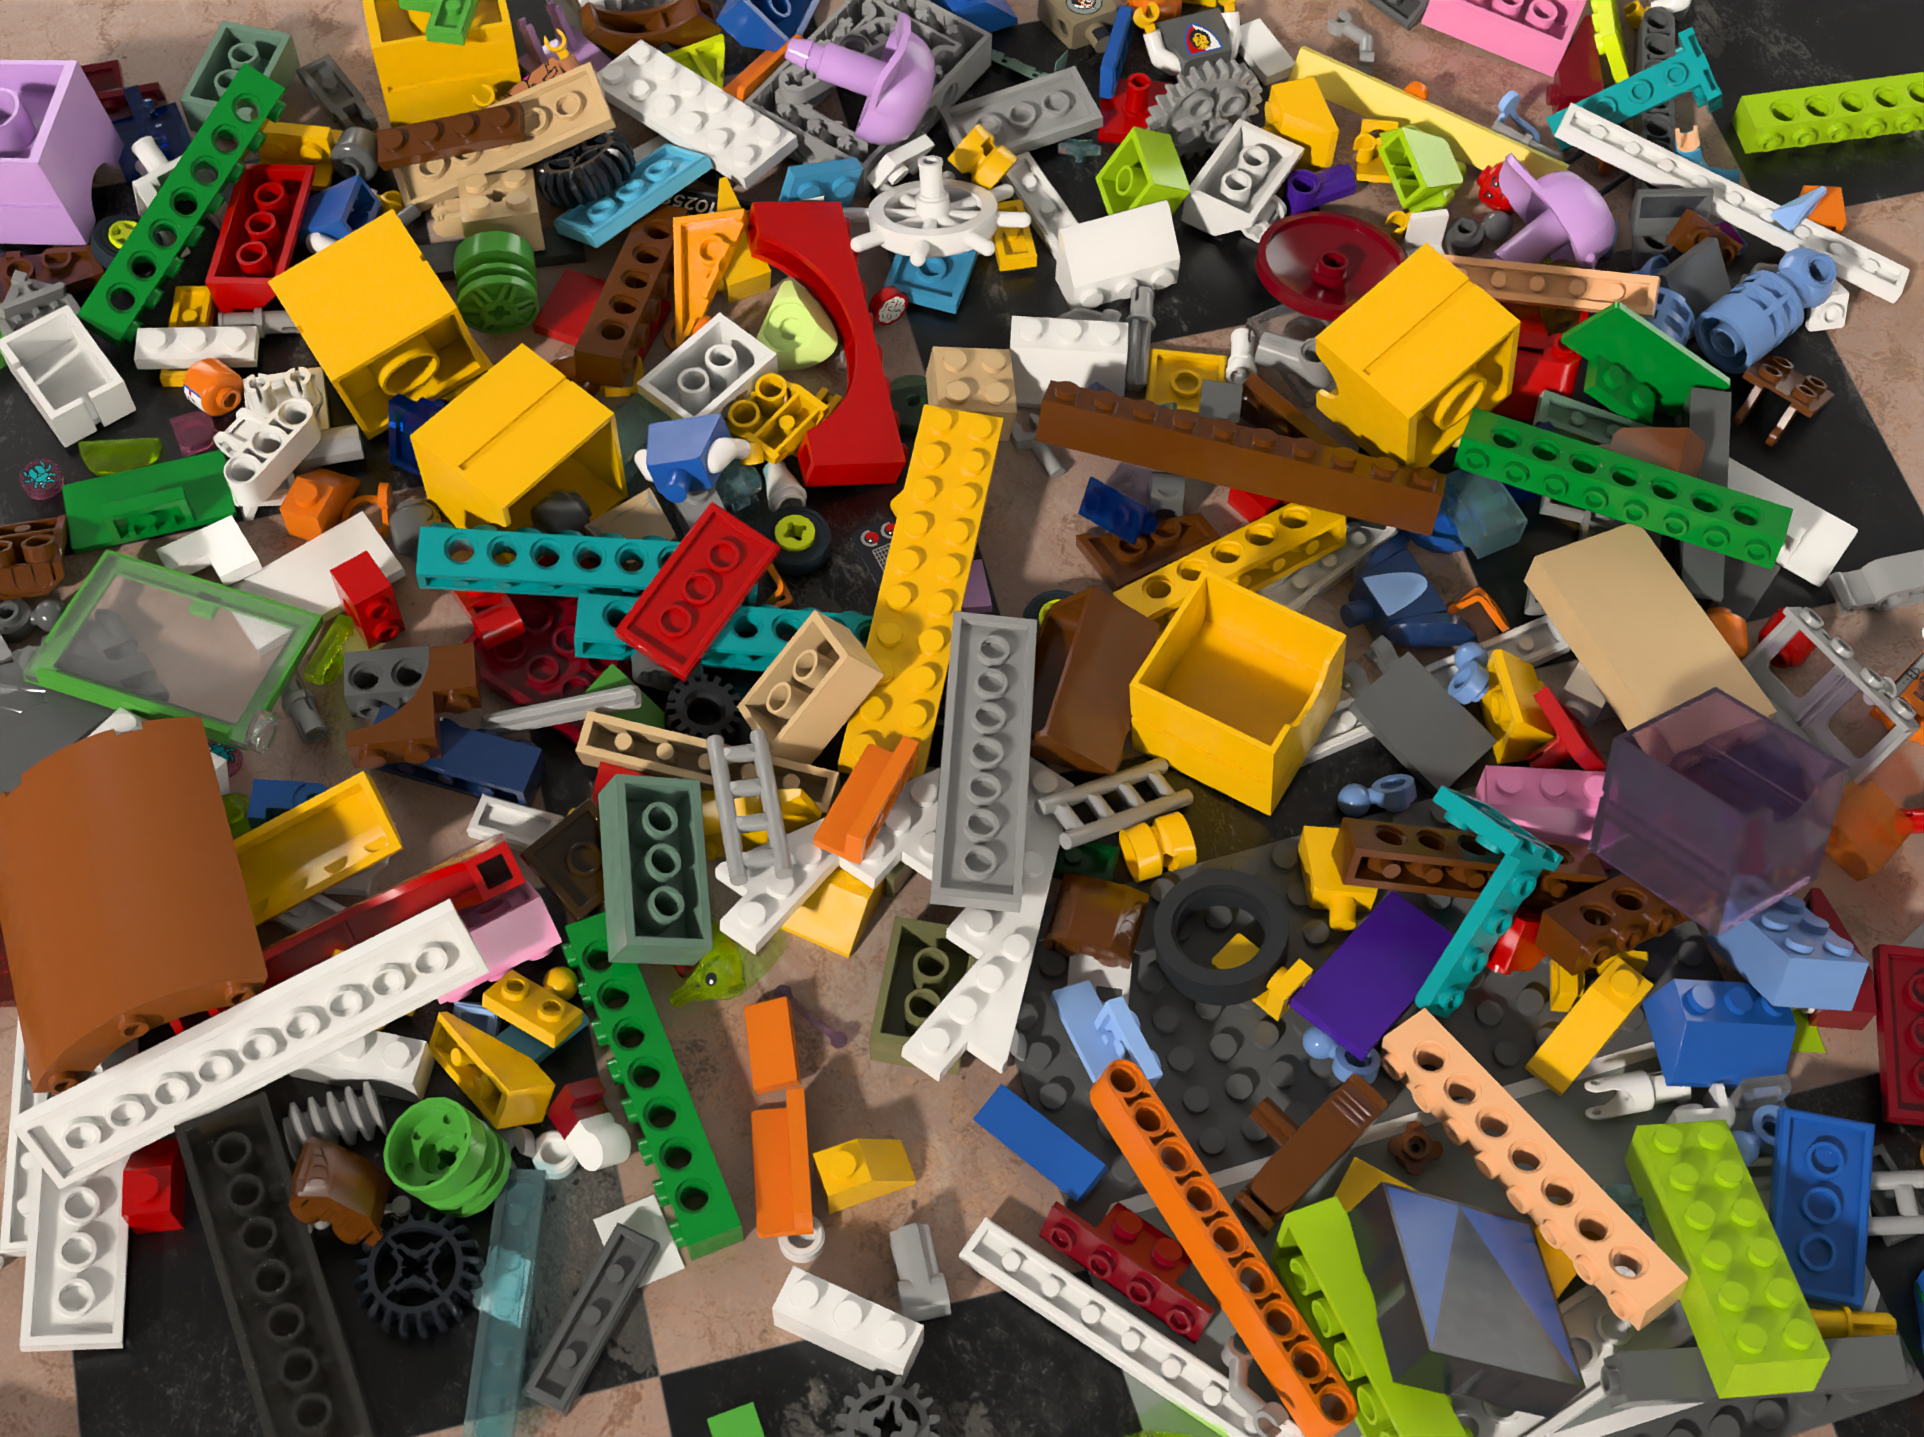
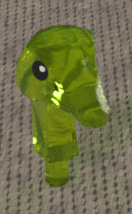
(718, 974)

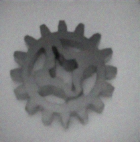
(869, 1423)

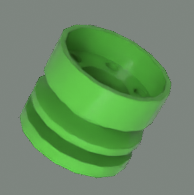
(496, 282)
(447, 1157)

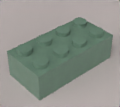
(654, 870)

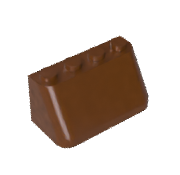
(1082, 680)

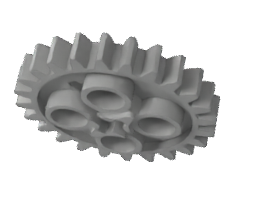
(1205, 106)

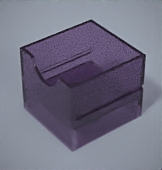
(1717, 809)

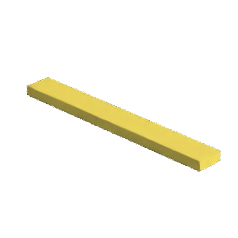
(1383, 101)

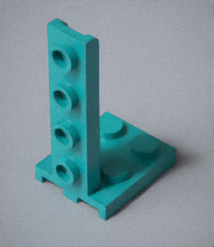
(1653, 87)
(1495, 906)

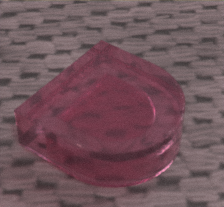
(194, 431)

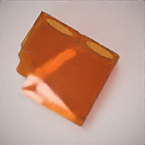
(1866, 830)

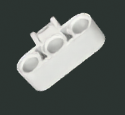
(266, 449)

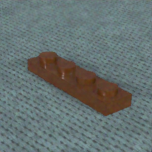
(451, 136)

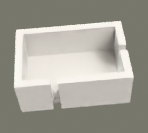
(66, 375)

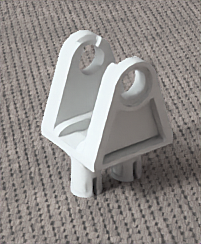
(154, 171)

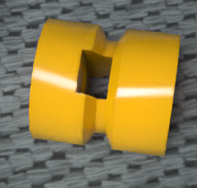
(982, 158)
(1162, 845)

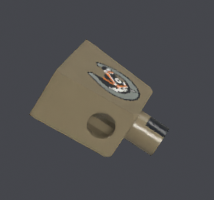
(1079, 21)

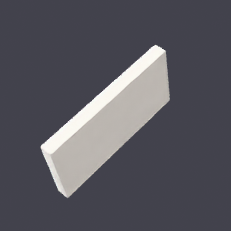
(304, 575)

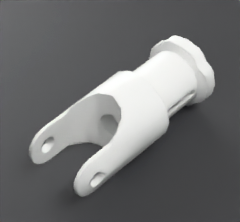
(1634, 1093)

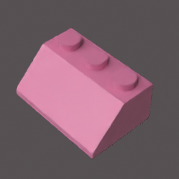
(1546, 802)
(507, 933)

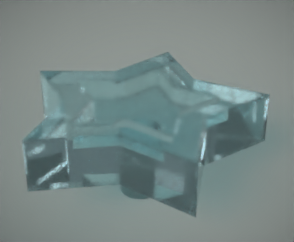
(1079, 148)

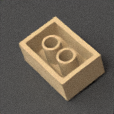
(810, 689)

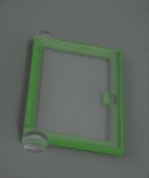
(175, 649)

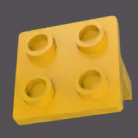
(301, 146)

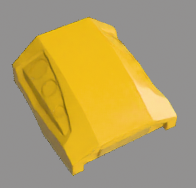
(775, 415)

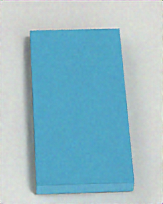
(650, 184)

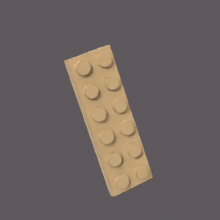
(556, 118)

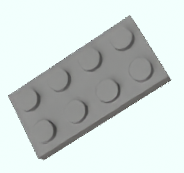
(1028, 113)

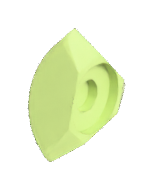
(797, 329)

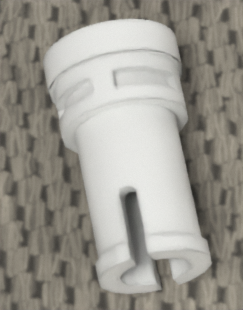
(1242, 357)

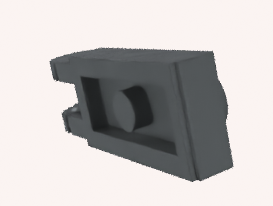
(335, 93)

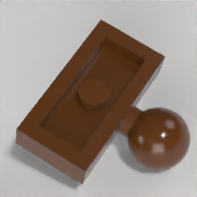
(1694, 228)

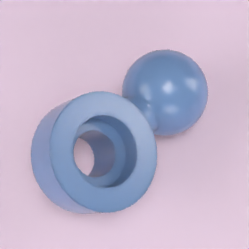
(1472, 678)
(1390, 792)
(1344, 1063)
(1755, 1138)

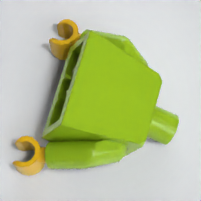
(1418, 167)

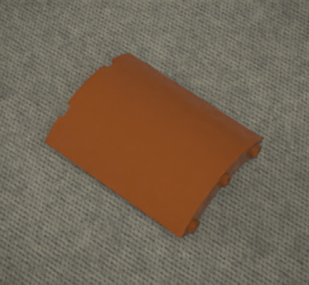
(120, 896)

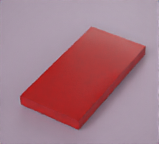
(697, 591)

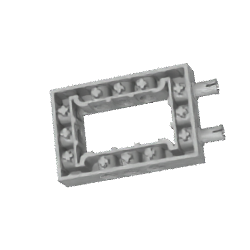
(960, 57)

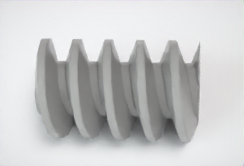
(335, 1119)

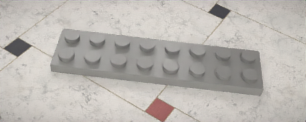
(985, 763)

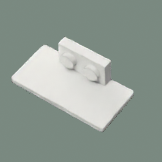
(1813, 536)

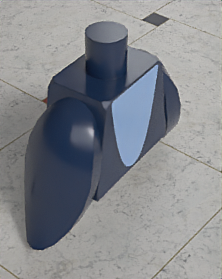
(1399, 600)

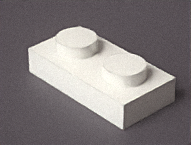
(899, 162)

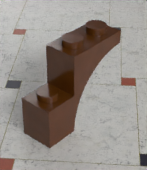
(674, 22)
(414, 730)

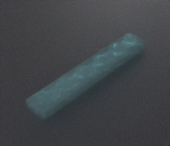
(506, 1306)

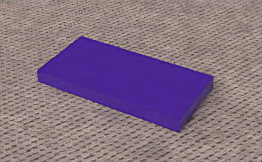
(1373, 975)

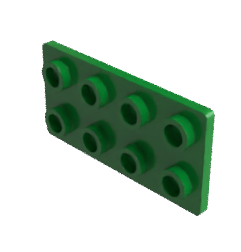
(1638, 365)
(147, 501)

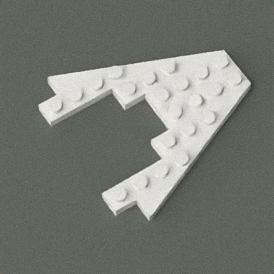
(986, 1002)

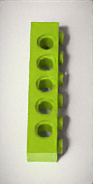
(1830, 113)

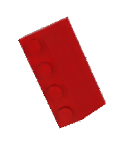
(258, 234)

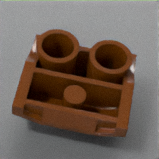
(32, 557)
(1096, 920)
(340, 1189)

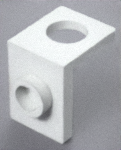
(1424, 228)

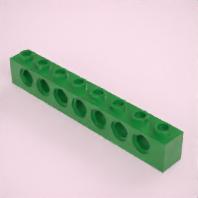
(246, 89)
(1623, 488)
(717, 1222)

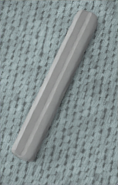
(562, 710)

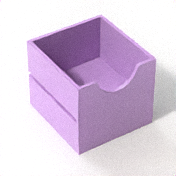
(49, 152)

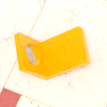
(1374, 170)

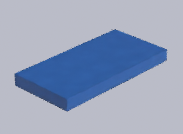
(1823, 1202)

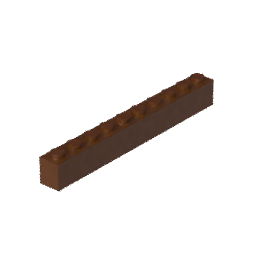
(1241, 457)

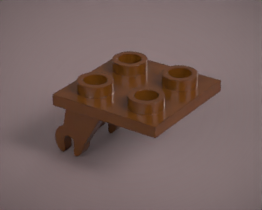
(1777, 374)

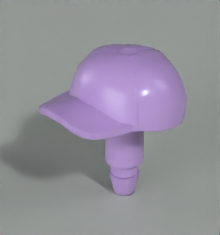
(895, 86)
(1561, 214)

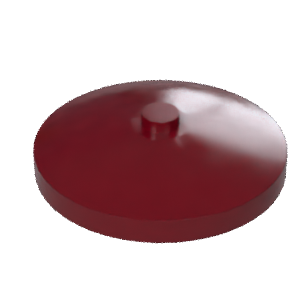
(1324, 261)

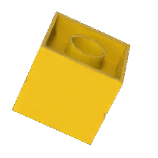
(434, 78)
(379, 321)
(1417, 360)
(515, 443)
(1237, 691)

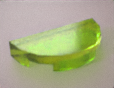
(119, 455)
(328, 658)

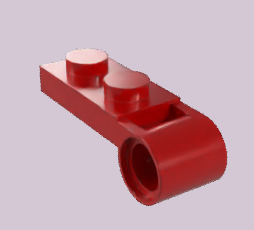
(491, 615)

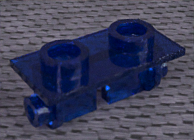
(1116, 511)

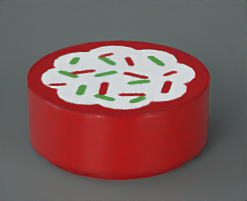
(888, 305)

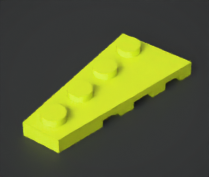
(1610, 37)

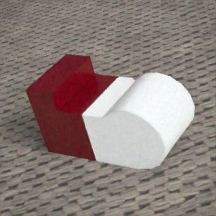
(589, 1125)

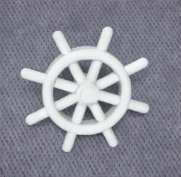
(934, 216)

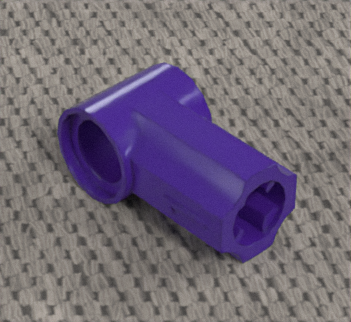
(1311, 189)

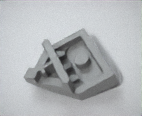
(30, 301)

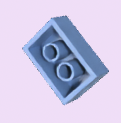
(1793, 957)

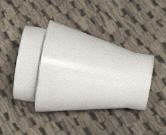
(782, 487)

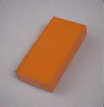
(772, 1045)

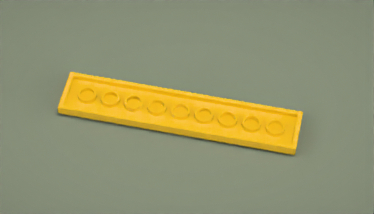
(925, 582)

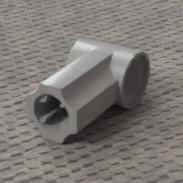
(1293, 358)
(335, 446)
(920, 1286)

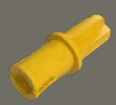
(1848, 1323)

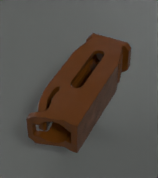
(1305, 1150)

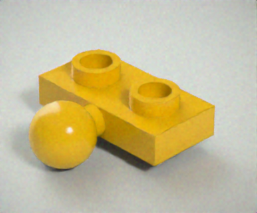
(1012, 244)
(534, 1008)

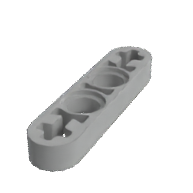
(798, 88)

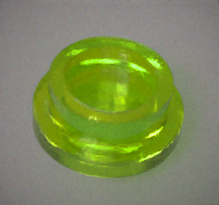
(236, 809)

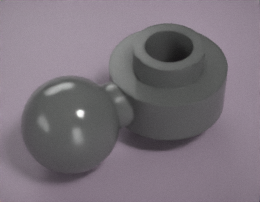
(1495, 226)
(20, 621)

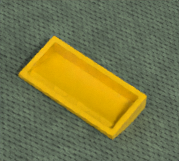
(315, 847)

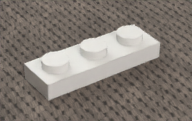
(186, 345)

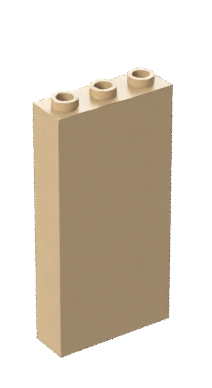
(1637, 626)

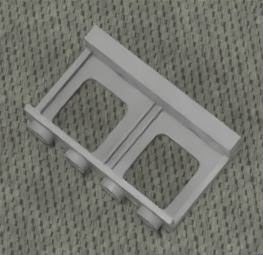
(1811, 713)

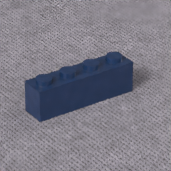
(477, 763)

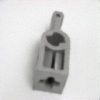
(1880, 584)

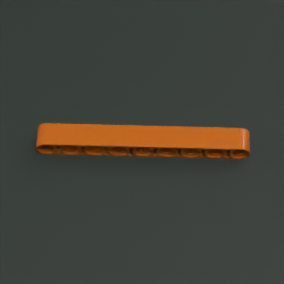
(1224, 1268)

